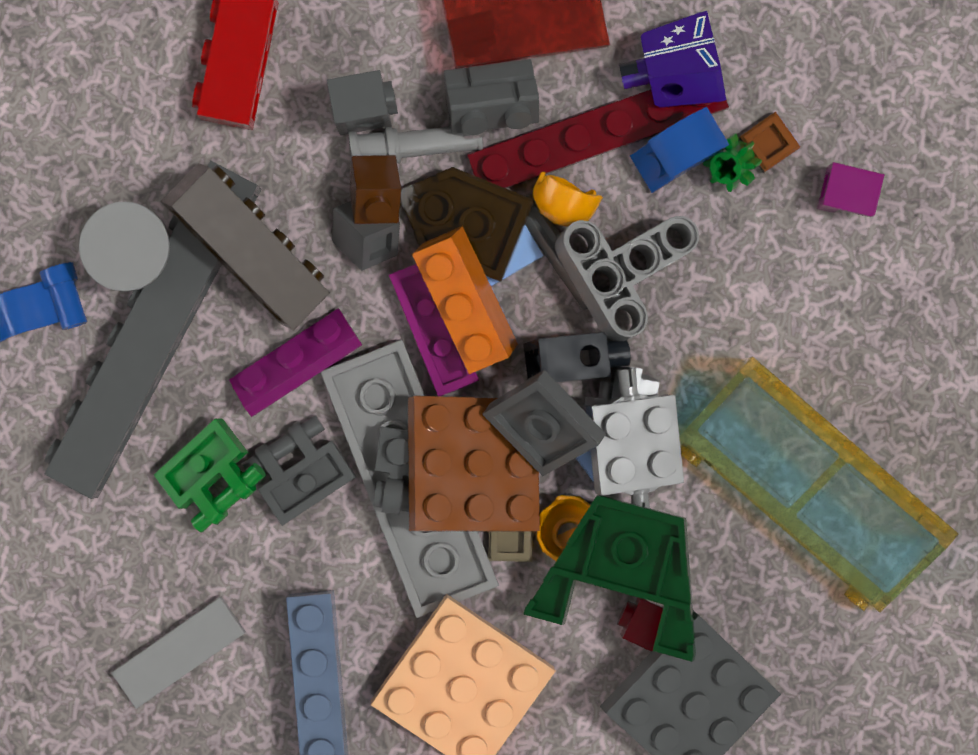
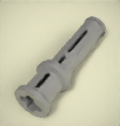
(411, 143)

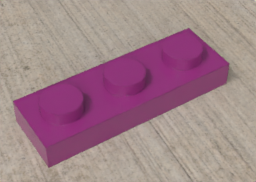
(430, 332)
(295, 362)

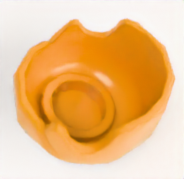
(563, 201)
(562, 511)

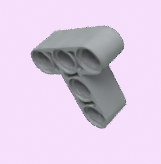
(619, 269)

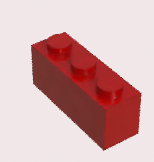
(235, 61)

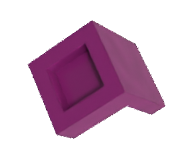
(850, 190)

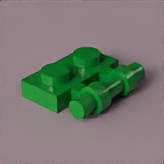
(200, 465)

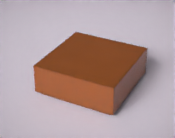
(771, 141)

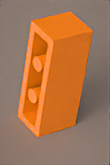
(465, 300)

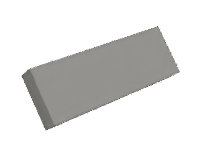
(178, 652)

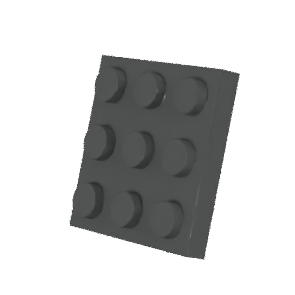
(691, 705)

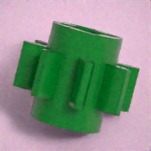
(745, 160)

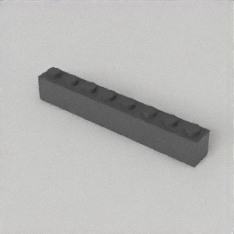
(136, 360)

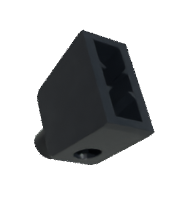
(562, 357)

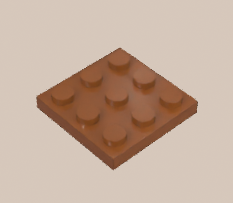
(466, 471)

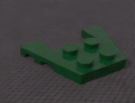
(630, 553)

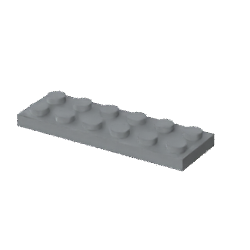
(373, 395)

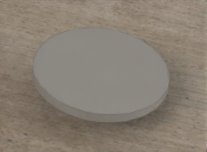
(124, 246)

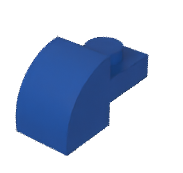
(679, 149)

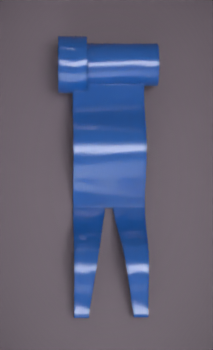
(42, 303)

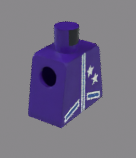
(678, 63)

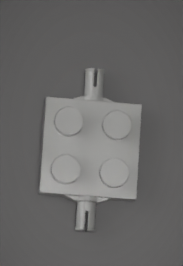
(639, 442)

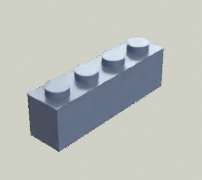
(317, 673)

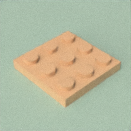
(462, 683)

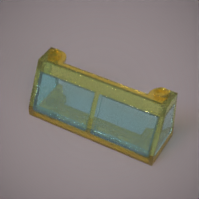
(815, 485)

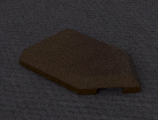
(487, 212)

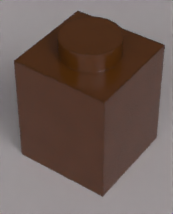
(375, 189)

